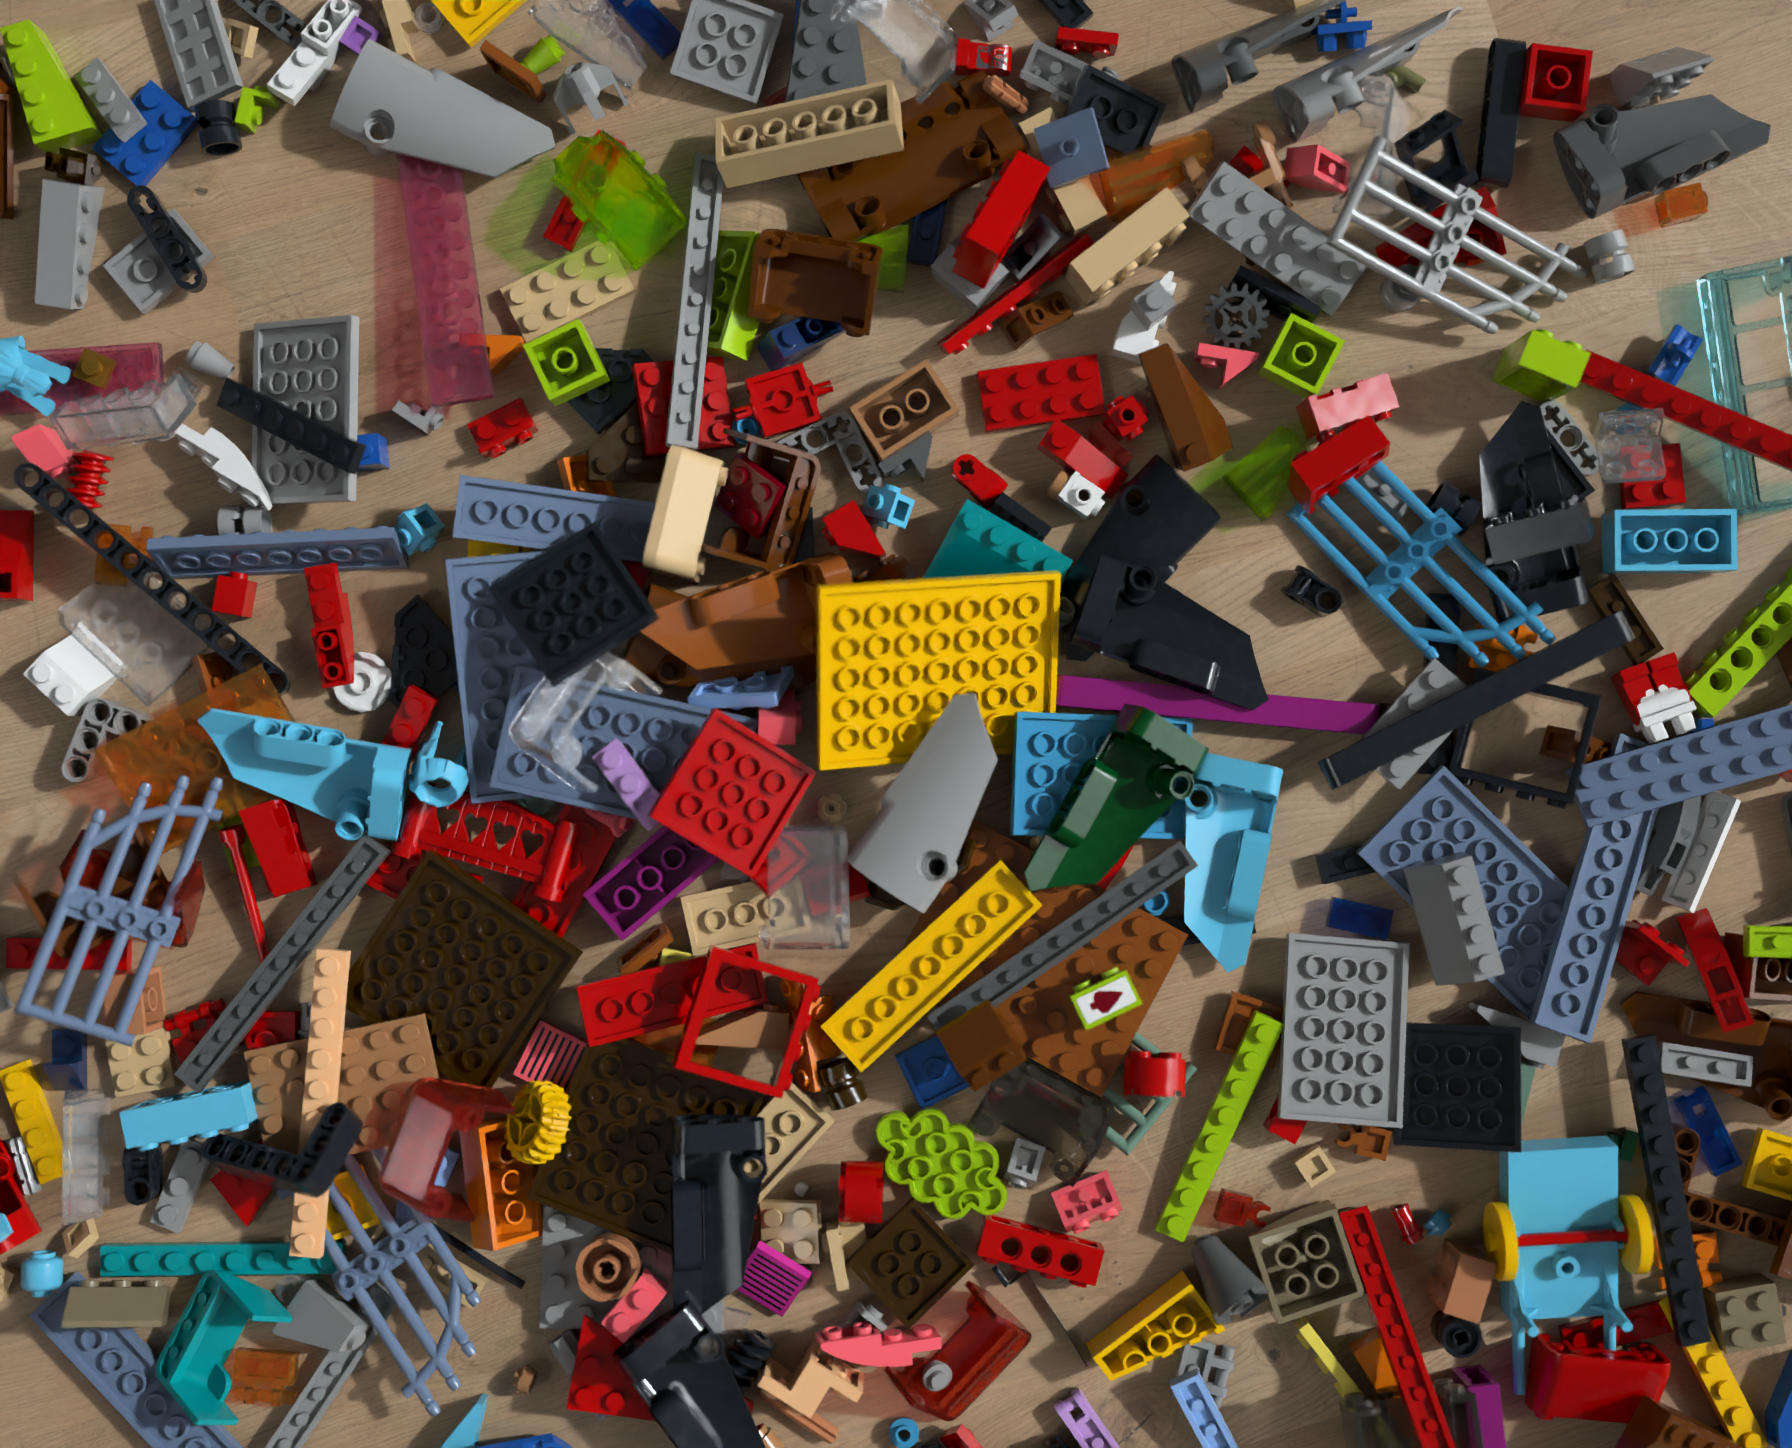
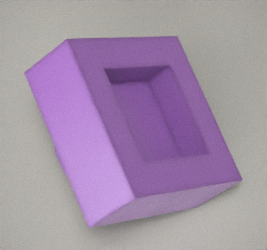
(358, 34)

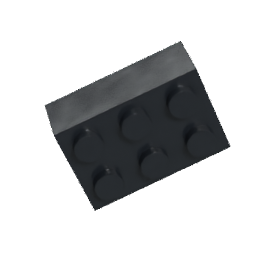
(1539, 529)

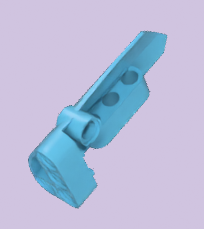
(316, 768)

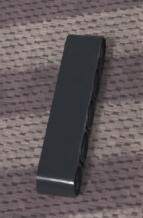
(1500, 112)

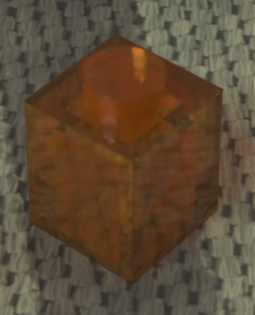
(1681, 204)

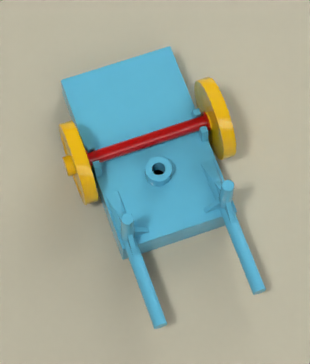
(1558, 1210)

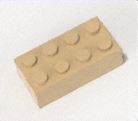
(1126, 246)

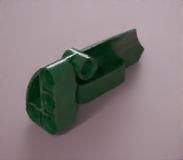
(1115, 799)

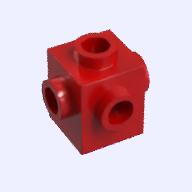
(1118, 426)

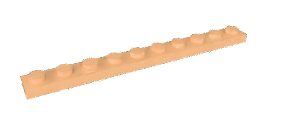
(320, 1086)

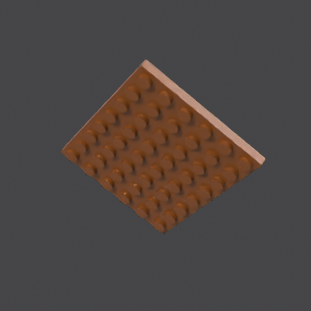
(1043, 1008)

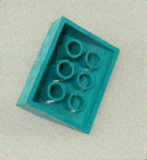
(989, 545)

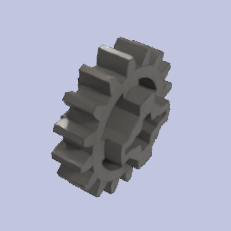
(1246, 325)

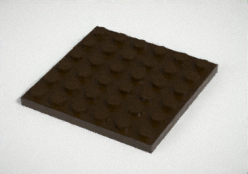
(465, 963)
(620, 1138)

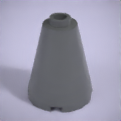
(1226, 1280)

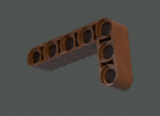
(1710, 1206)

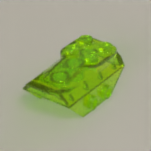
(618, 197)

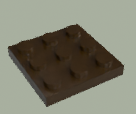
(910, 1263)

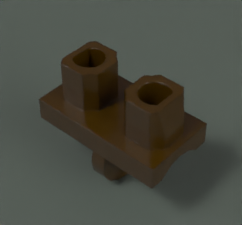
(74, 166)

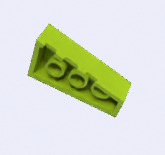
(47, 93)

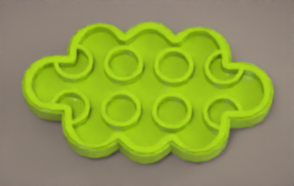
(941, 1163)

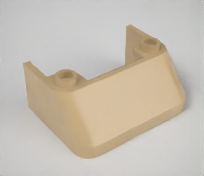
(683, 514)

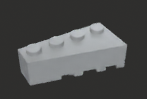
(66, 242)

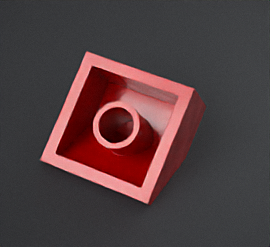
(852, 533)

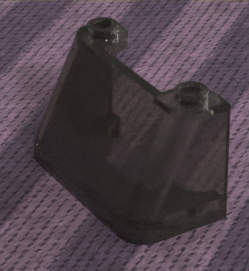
(1048, 1113)

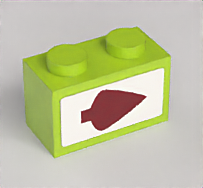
(1105, 998)

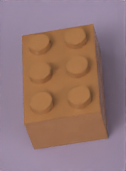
(904, 410)

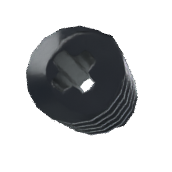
(750, 1356)

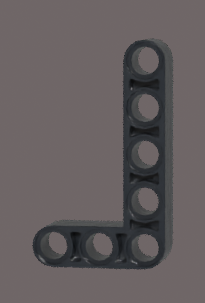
(305, 1173)

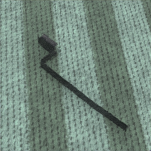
(479, 1258)
(1003, 1280)

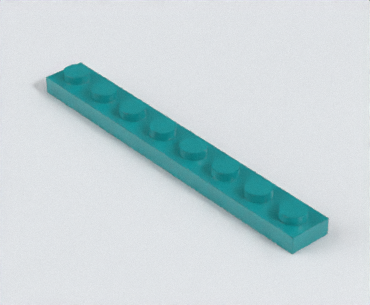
(199, 1257)

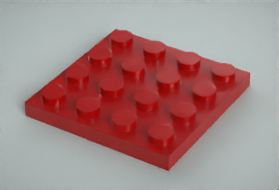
(732, 793)

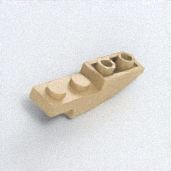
(400, 20)

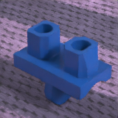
(1355, 31)
(1674, 355)

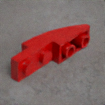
(332, 624)
(1715, 970)

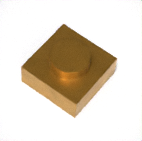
(94, 368)

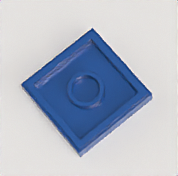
(930, 1072)

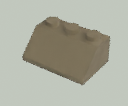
(117, 1304)

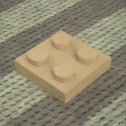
(144, 1065)
(793, 1228)

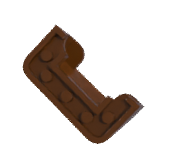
(815, 279)

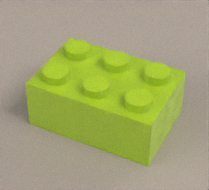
(1541, 366)

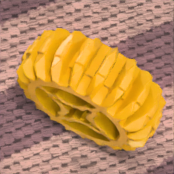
(538, 1122)

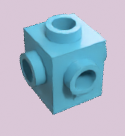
(881, 506)
(418, 529)

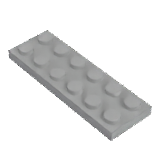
(1274, 238)

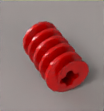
(88, 477)

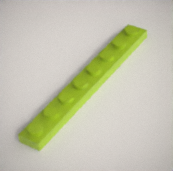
(1219, 1126)

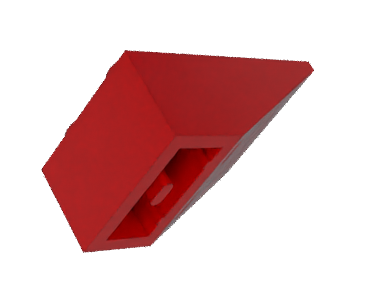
(16, 555)

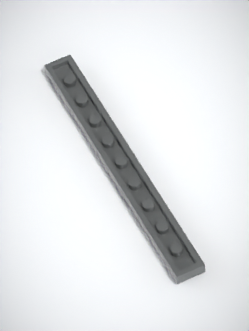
(1070, 934)
(282, 963)

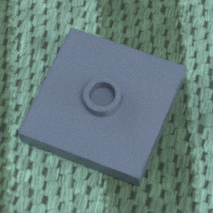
(1072, 148)

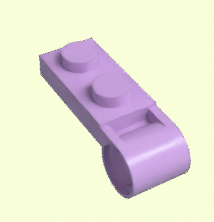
(628, 781)

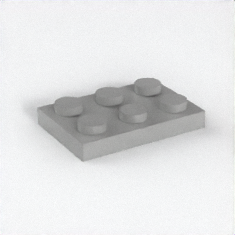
(142, 271)

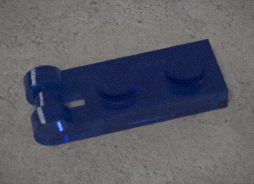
(649, 25)
(1715, 1143)

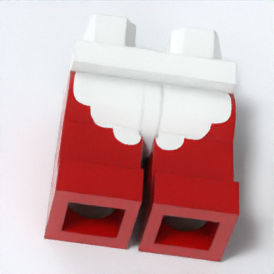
(1656, 695)

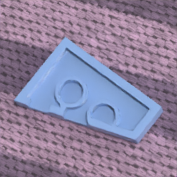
(752, 692)

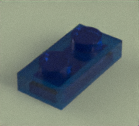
(1359, 918)

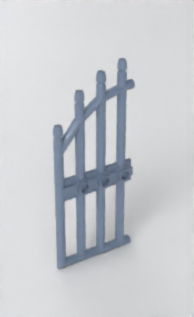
(115, 913)
(379, 1261)

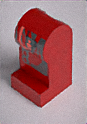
(973, 56)

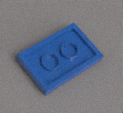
(155, 143)

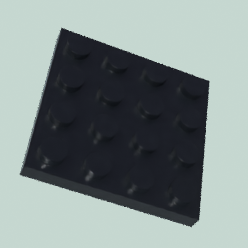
(574, 604)
(1462, 1087)

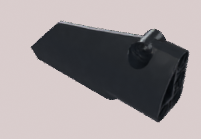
(1516, 468)
(1149, 532)
(1166, 635)
(713, 1203)
(688, 1391)

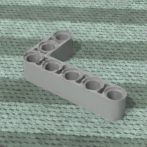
(104, 730)

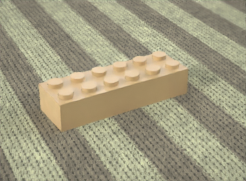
(809, 133)

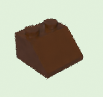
(981, 1045)

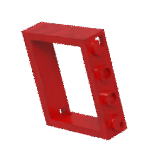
(699, 1005)

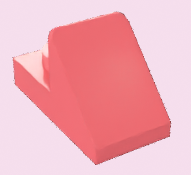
(1232, 360)

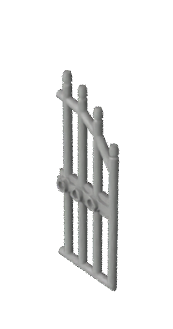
(1445, 243)

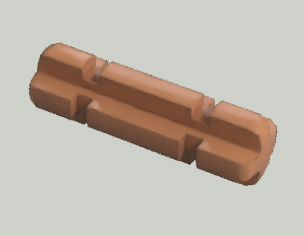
(1005, 94)

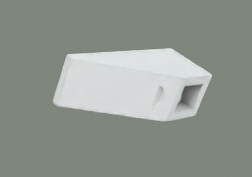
(1133, 336)

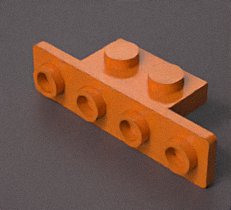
(815, 1042)

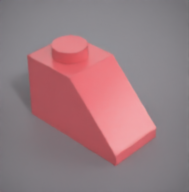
(1316, 169)
(45, 449)

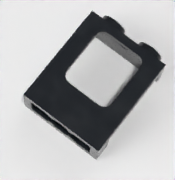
(1447, 171)

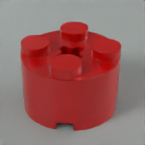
(1154, 1075)
(861, 1192)

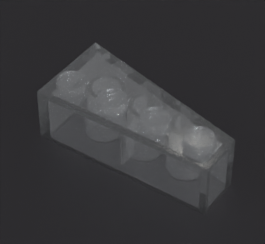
(124, 415)

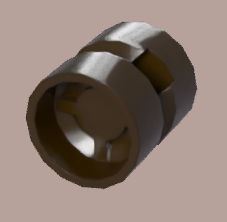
(844, 1093)

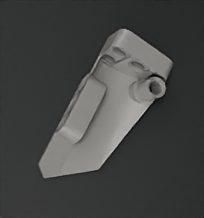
(1308, 99)
(433, 117)
(929, 808)

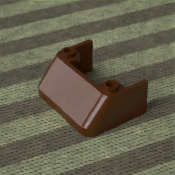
(799, 474)
(44, 903)

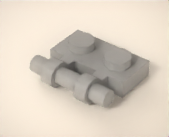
(1202, 1357)

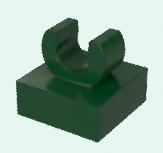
(1625, 1143)

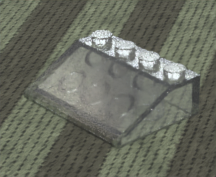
(133, 636)

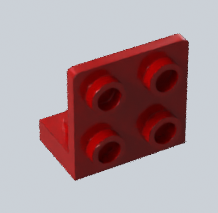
(1645, 953)

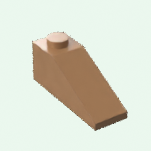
(752, 1028)

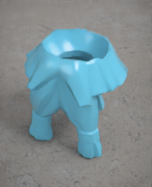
(29, 374)
(431, 768)

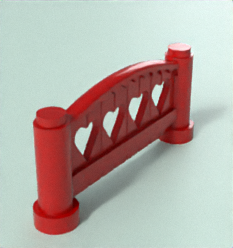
(544, 867)

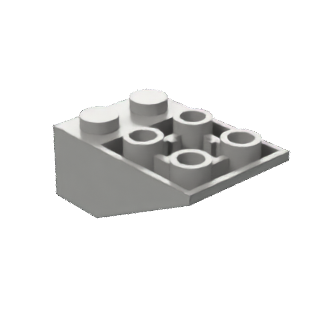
(1656, 76)

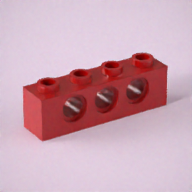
(1080, 1273)

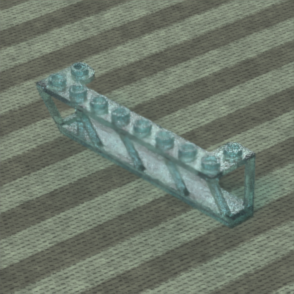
(1726, 368)

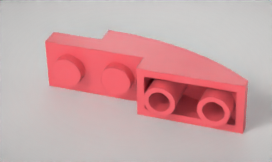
(866, 1345)

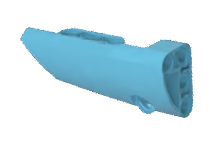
(1231, 847)

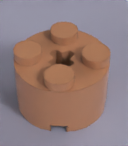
(618, 1281)

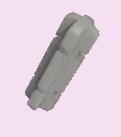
(23, 1166)

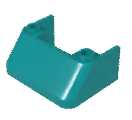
(203, 1339)

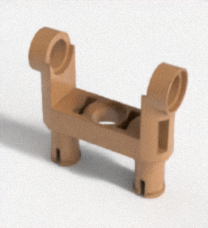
(1268, 177)

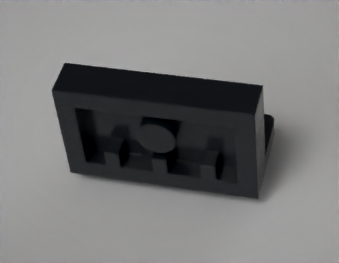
(1020, 517)

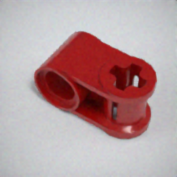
(982, 484)

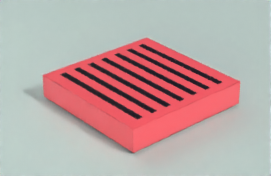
(551, 1056)

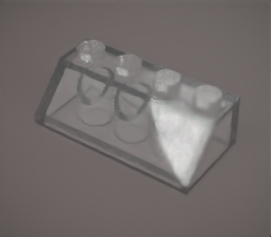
(84, 1155)

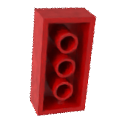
(999, 218)

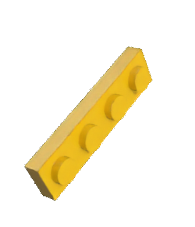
(34, 1119)

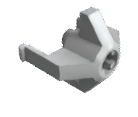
(582, 85)

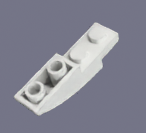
(315, 53)
(227, 462)

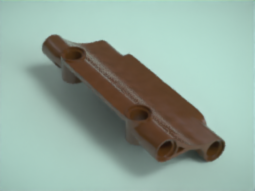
(948, 147)

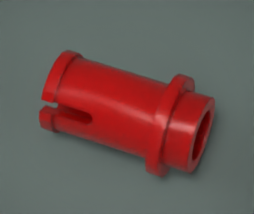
(1407, 1224)

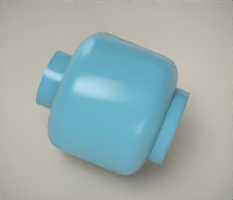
(42, 1272)

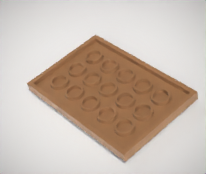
(374, 1080)

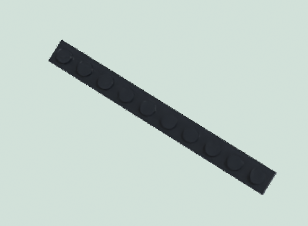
(1666, 1190)

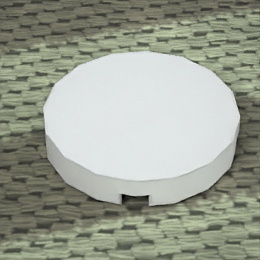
(370, 684)

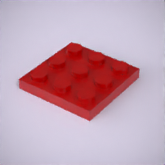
(653, 395)

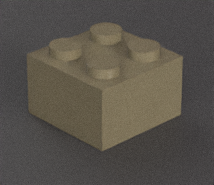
(1744, 1313)

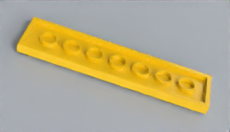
(931, 966)

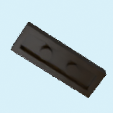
(1609, 597)

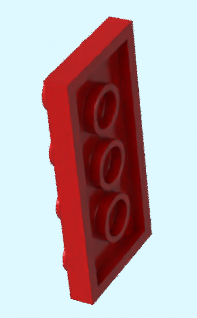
(1041, 393)

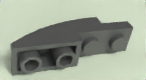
(1670, 844)

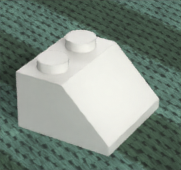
(70, 676)

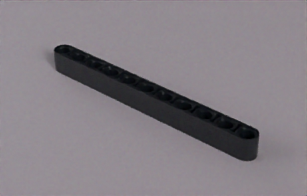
(142, 571)
(1476, 700)

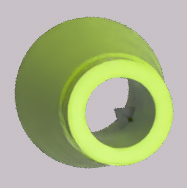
(543, 55)

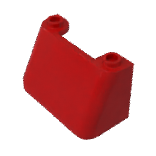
(1592, 1381)

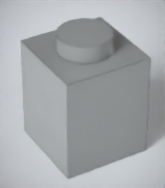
(1152, 305)

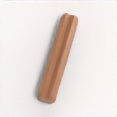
(815, 1424)

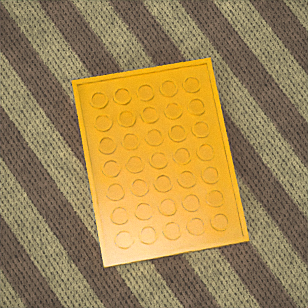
(907, 646)

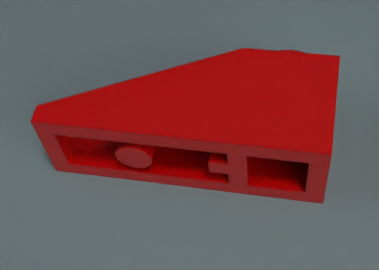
(1079, 455)

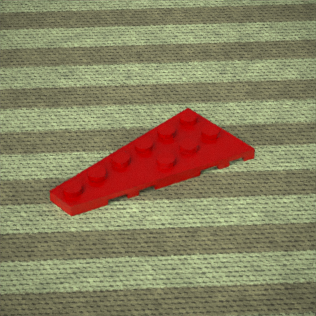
(599, 1382)

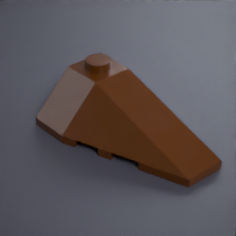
(1187, 415)

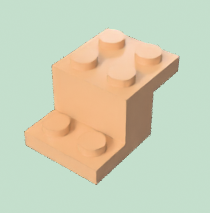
(810, 1381)

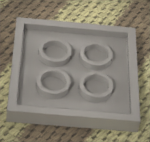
(727, 47)

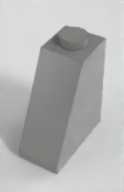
(323, 1319)

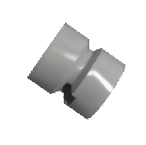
(1606, 246)
(1396, 297)
(243, 521)

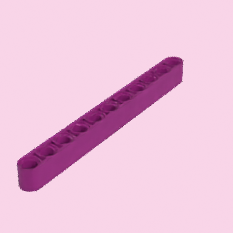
(1185, 703)

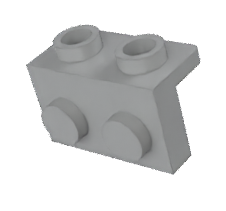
(1052, 71)

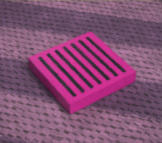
(773, 1278)

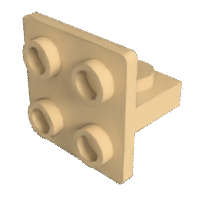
(839, 1243)

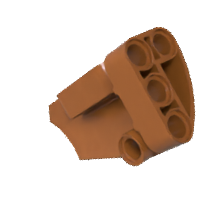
(749, 617)

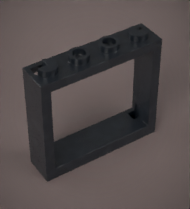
(1524, 790)

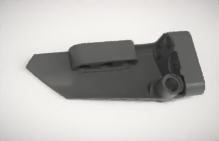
(1202, 68)
(1650, 149)

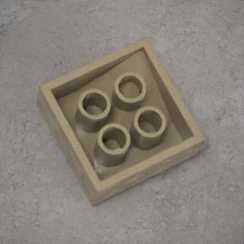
(1305, 1262)

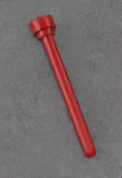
(233, 839)

